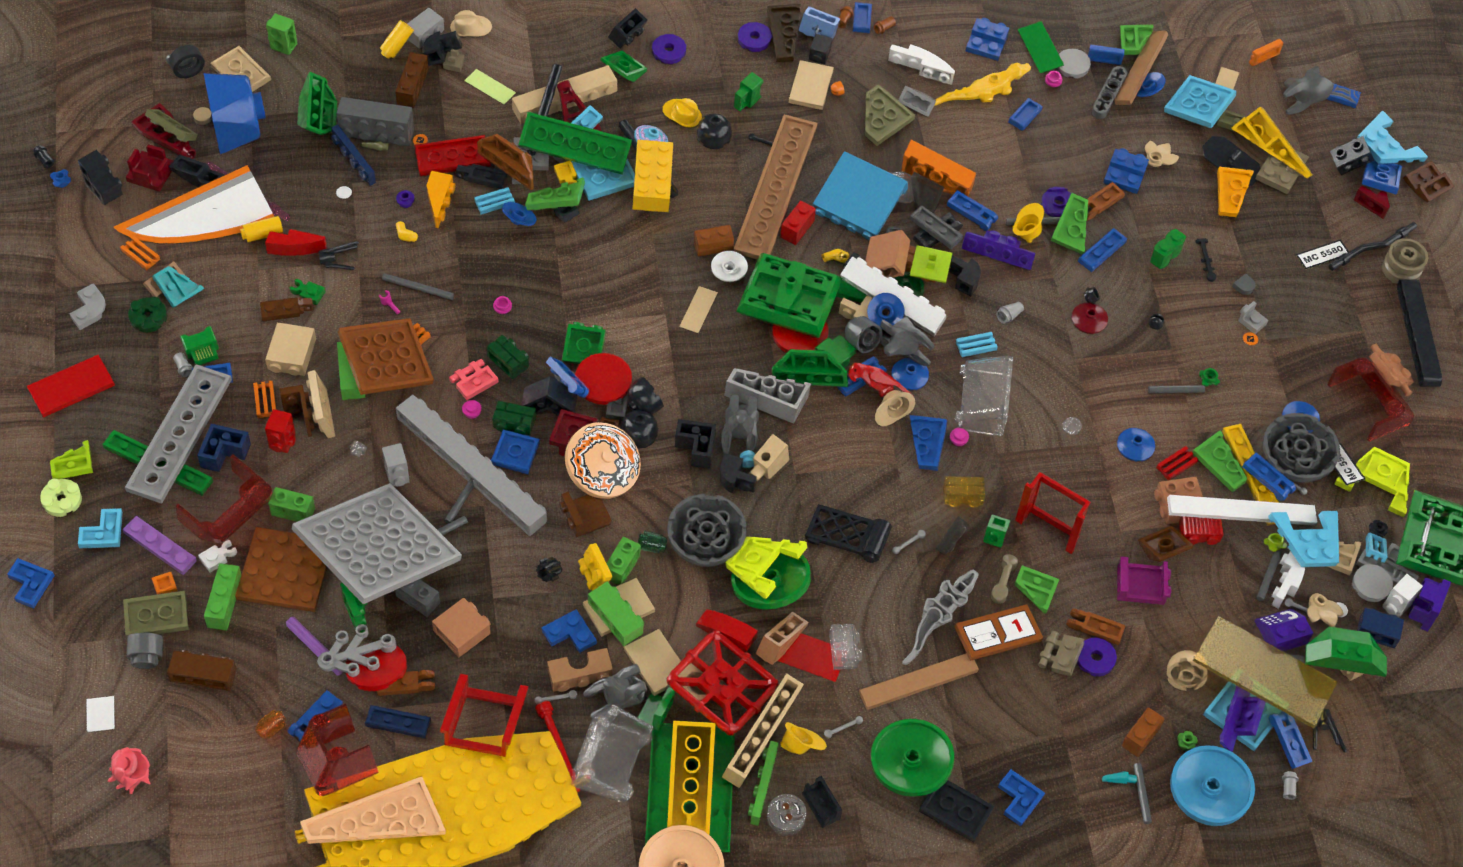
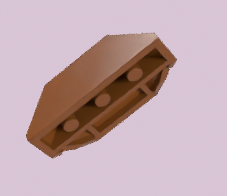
(508, 158)

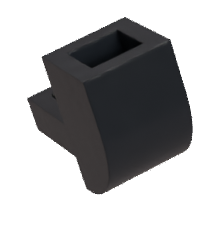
(439, 44)
(967, 274)
(733, 477)

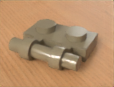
(1067, 654)

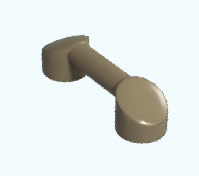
(1000, 591)

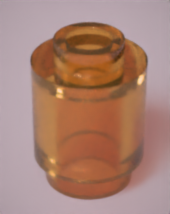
(270, 724)

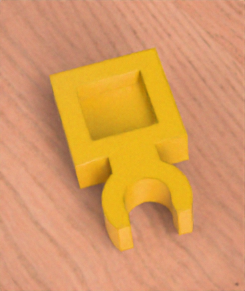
(565, 172)

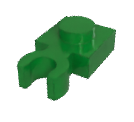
(309, 290)

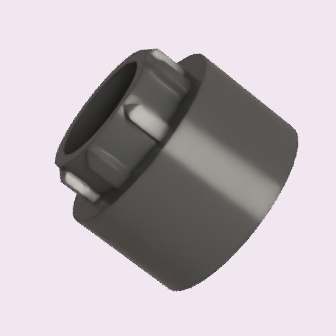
(863, 334)
(144, 650)

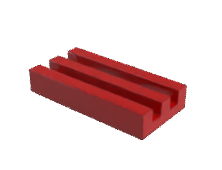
(1187, 455)

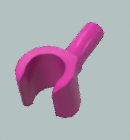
(388, 301)

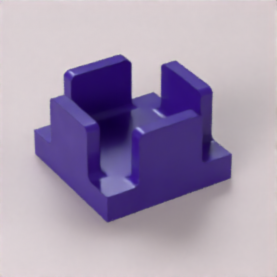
(1428, 612)

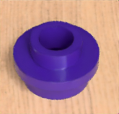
(405, 198)

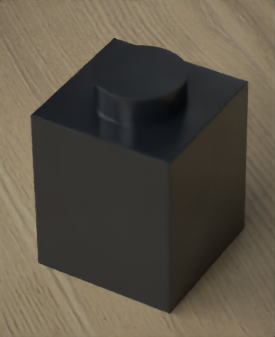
(820, 49)

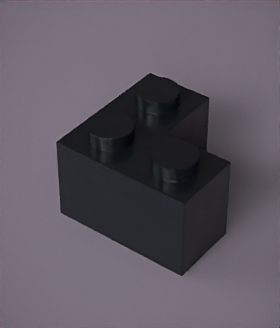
(100, 177)
(549, 395)
(698, 438)

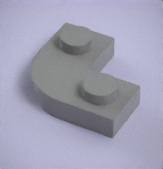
(93, 307)

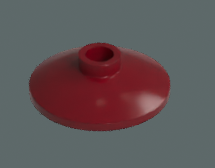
(1089, 323)

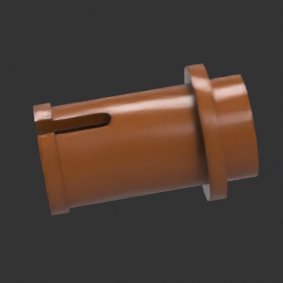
(846, 13)
(881, 26)

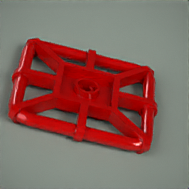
(711, 677)

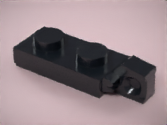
(482, 175)

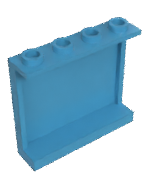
(859, 195)

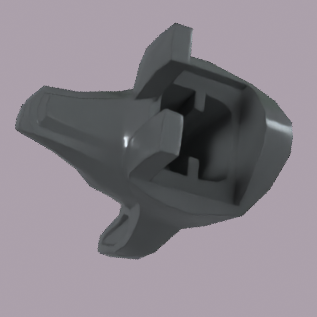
(1307, 90)
(905, 340)
(740, 423)
(620, 690)

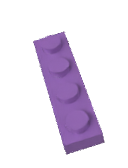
(159, 545)

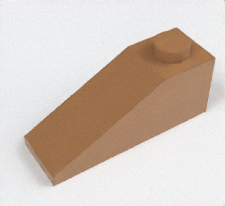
(781, 637)

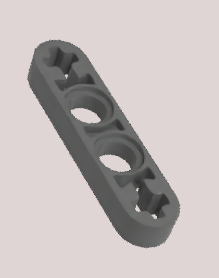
(1107, 91)

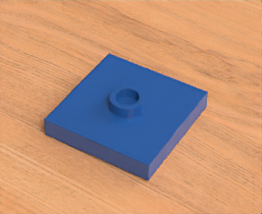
(515, 451)

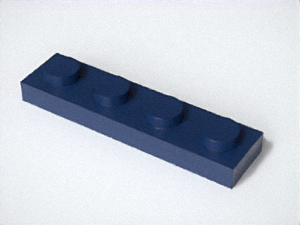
(355, 158)

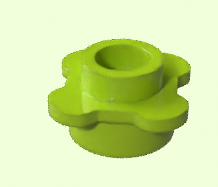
(1275, 542)

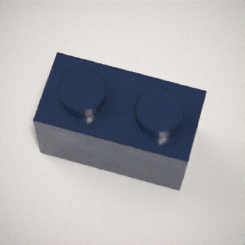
(1383, 627)

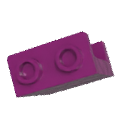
(1143, 582)

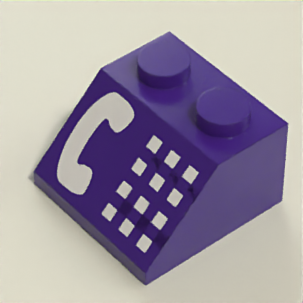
(1285, 629)

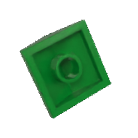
(624, 65)

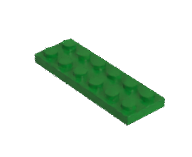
(575, 143)

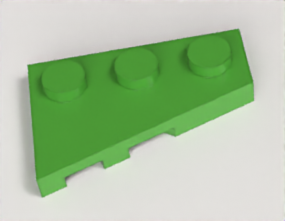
(1220, 462)

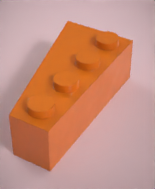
(938, 169)

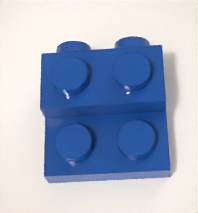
(987, 39)
(1126, 170)

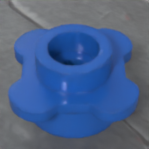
(60, 178)

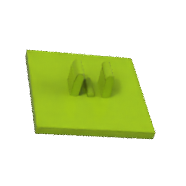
(931, 264)

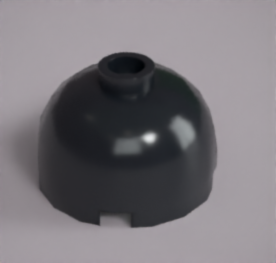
(714, 131)
(643, 397)
(640, 427)

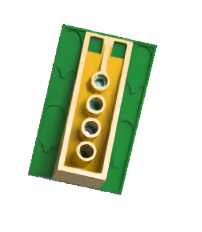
(686, 795)

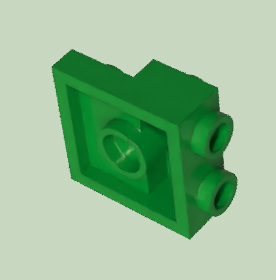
(582, 342)
(354, 607)

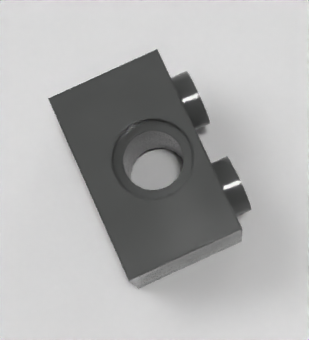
(419, 596)

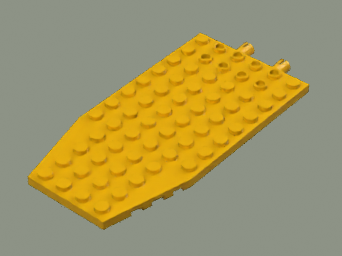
(480, 798)

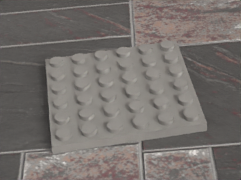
(376, 543)

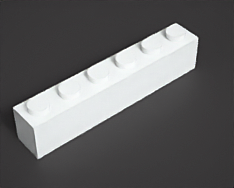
(872, 283)

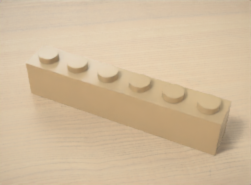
(586, 86)
(762, 730)

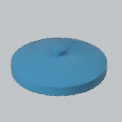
(1212, 785)

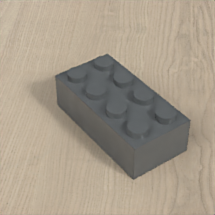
(375, 121)

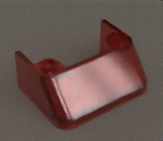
(1395, 406)
(253, 495)
(333, 768)

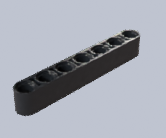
(1419, 333)

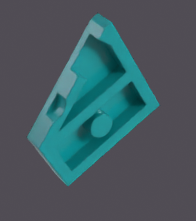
(176, 286)

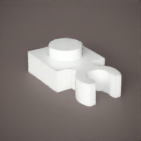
(215, 555)

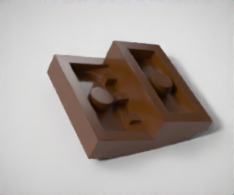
(1428, 182)

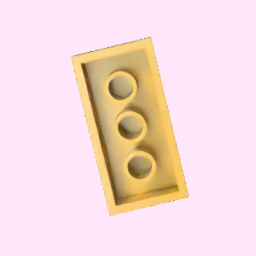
(652, 176)

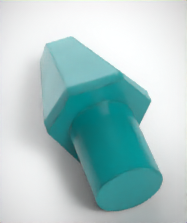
(1120, 777)

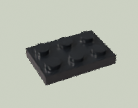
(957, 810)

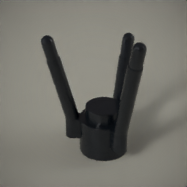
(327, 256)
(1327, 722)

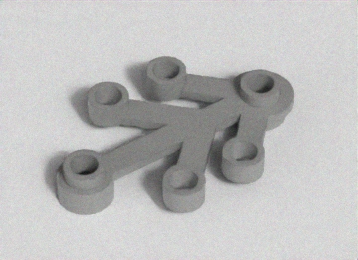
(354, 652)

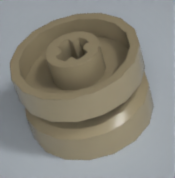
(1404, 260)

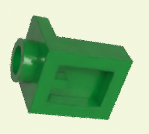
(996, 530)

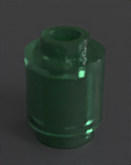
(652, 542)

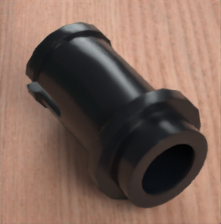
(41, 153)

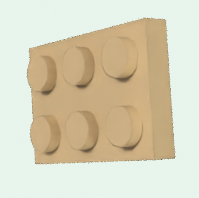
(320, 402)

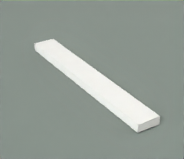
(1239, 509)

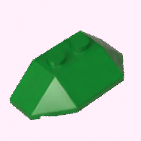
(317, 105)
(811, 367)
(1346, 651)

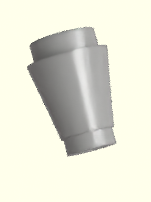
(1009, 312)

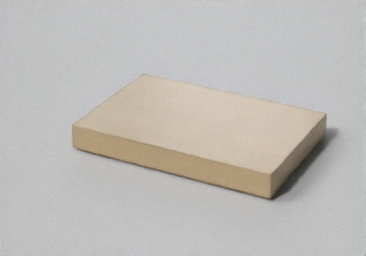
(240, 63)
(811, 85)
(634, 594)
(654, 659)

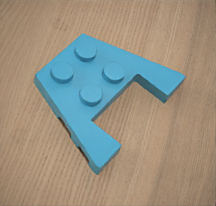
(1384, 147)
(1311, 546)

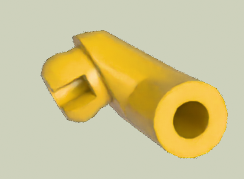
(405, 234)
(836, 254)

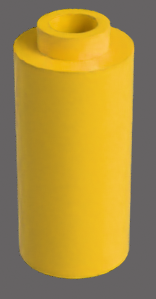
(396, 39)
(261, 229)

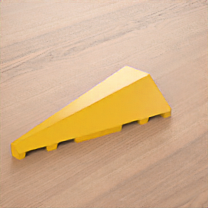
(1264, 133)

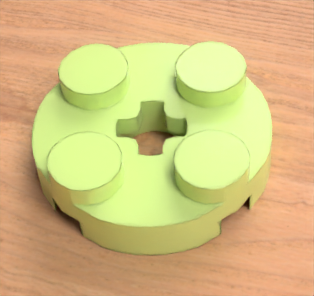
(60, 487)

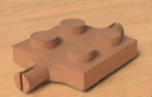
(1392, 369)

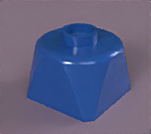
(234, 109)

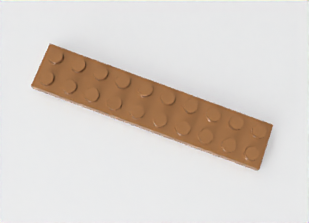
(775, 187)

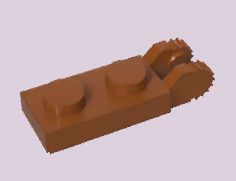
(1104, 199)
(1096, 626)
(410, 683)

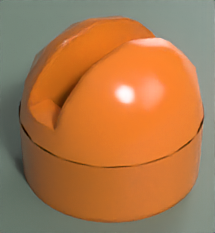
(837, 88)

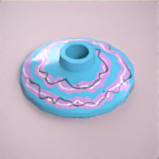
(650, 133)

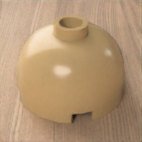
(1184, 672)

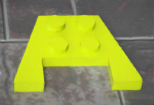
(1386, 473)
(756, 558)

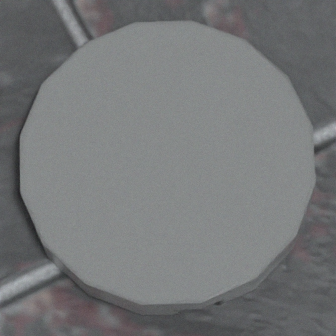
(1075, 63)
(1372, 583)

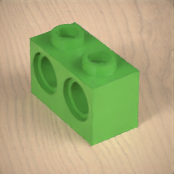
(281, 34)
(291, 505)
(623, 560)

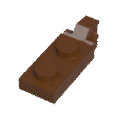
(285, 308)

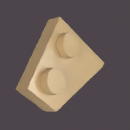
(1347, 557)

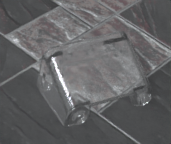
(985, 395)
(610, 753)

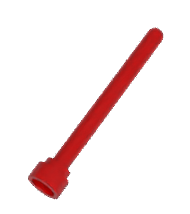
(545, 710)

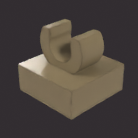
(454, 61)

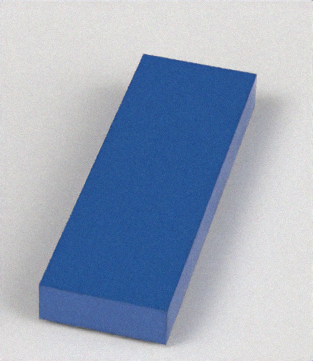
(1102, 250)

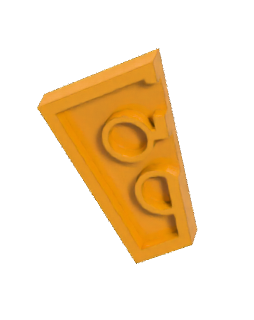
(1231, 189)

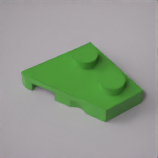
(1134, 38)
(1036, 587)

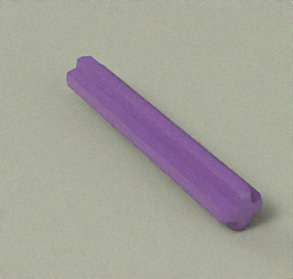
(308, 639)

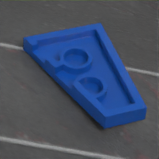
(928, 440)

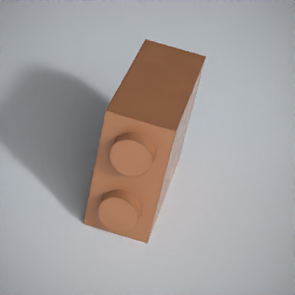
(888, 253)

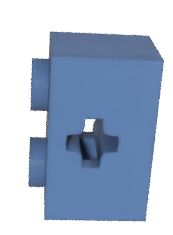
(819, 23)

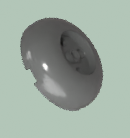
(1313, 453)
(708, 518)

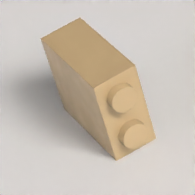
(290, 349)

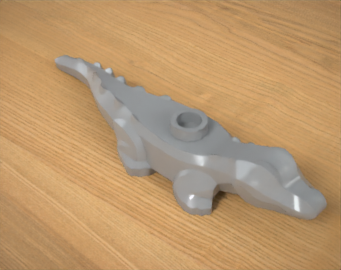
(939, 610)

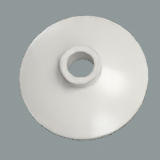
(729, 260)

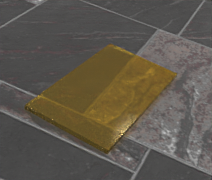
(1265, 671)

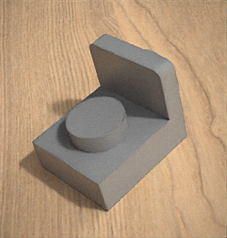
(1251, 318)

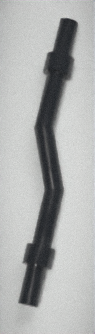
(1345, 258)

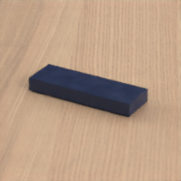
(398, 721)

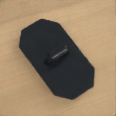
(1226, 154)

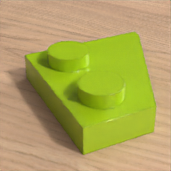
(72, 463)

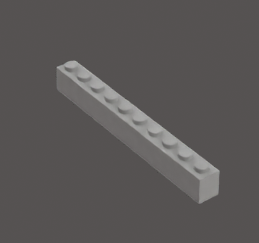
(470, 463)

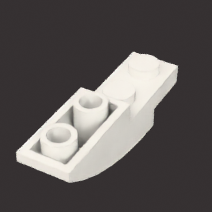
(923, 60)
(1290, 579)

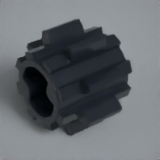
(549, 569)

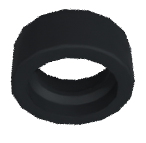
(183, 53)

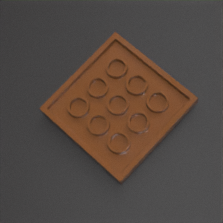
(385, 356)
(281, 572)

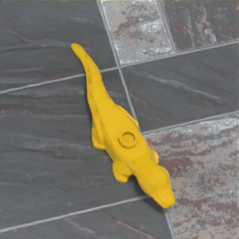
(988, 86)

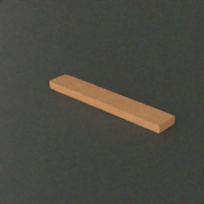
(1141, 68)
(918, 681)

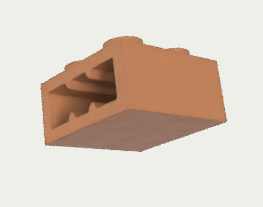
(1180, 487)
(461, 627)

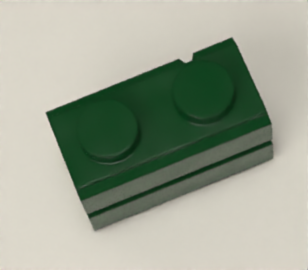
(508, 356)
(514, 418)

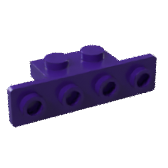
(999, 247)
(1242, 718)

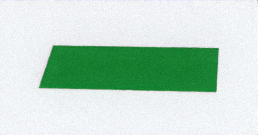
(1040, 47)

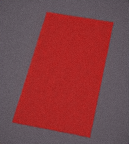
(811, 656)

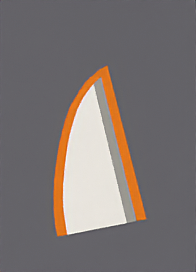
(191, 214)

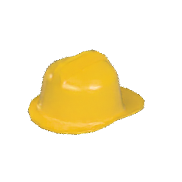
(683, 112)
(1028, 222)
(800, 740)

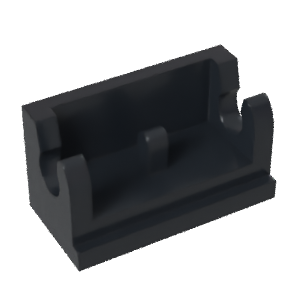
(822, 802)

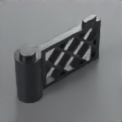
(873, 537)

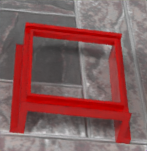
(1028, 502)
(456, 706)

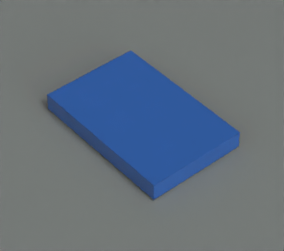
(1382, 176)

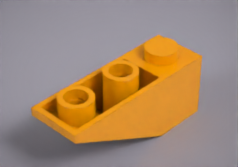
(439, 191)

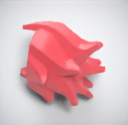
(129, 768)

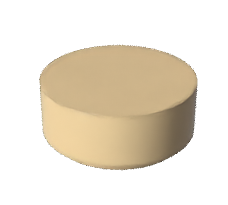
(202, 116)

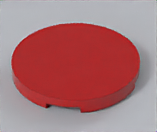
(790, 339)
(605, 376)
(391, 668)

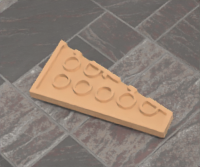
(392, 813)

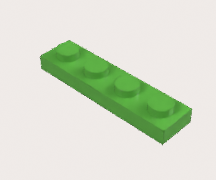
(760, 790)

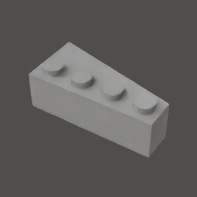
(774, 396)

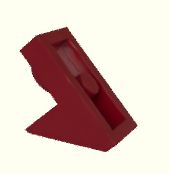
(1374, 202)

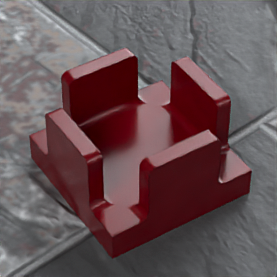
(149, 168)
(566, 426)

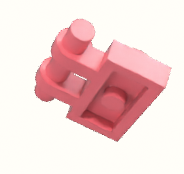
(475, 383)

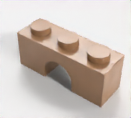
(565, 677)

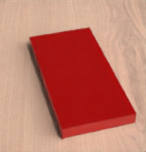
(448, 154)
(70, 386)

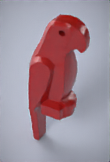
(874, 378)

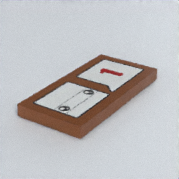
(998, 632)

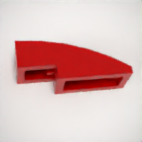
(294, 243)
(735, 630)

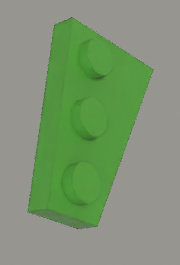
(563, 196)
(1072, 225)

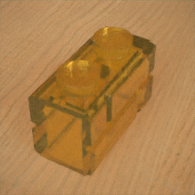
(964, 491)

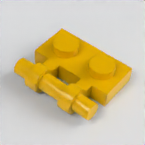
(594, 567)

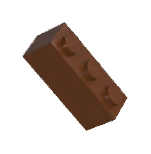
(412, 80)
(202, 670)

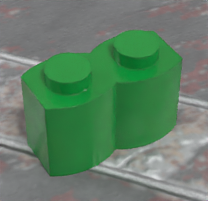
(1168, 248)

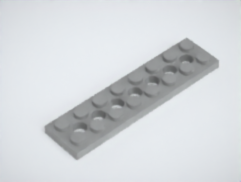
(184, 443)

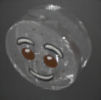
(786, 815)

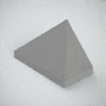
(917, 100)

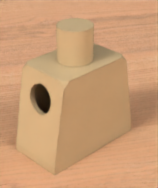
(770, 458)

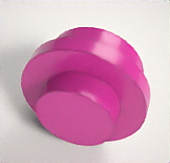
(1053, 79)
(502, 305)
(471, 409)
(959, 436)

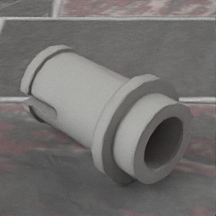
(184, 367)
(1290, 779)

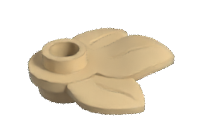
(1160, 154)
(1323, 609)

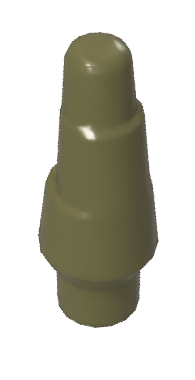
(377, 145)

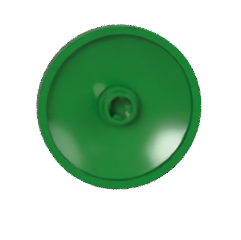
(791, 580)
(912, 757)

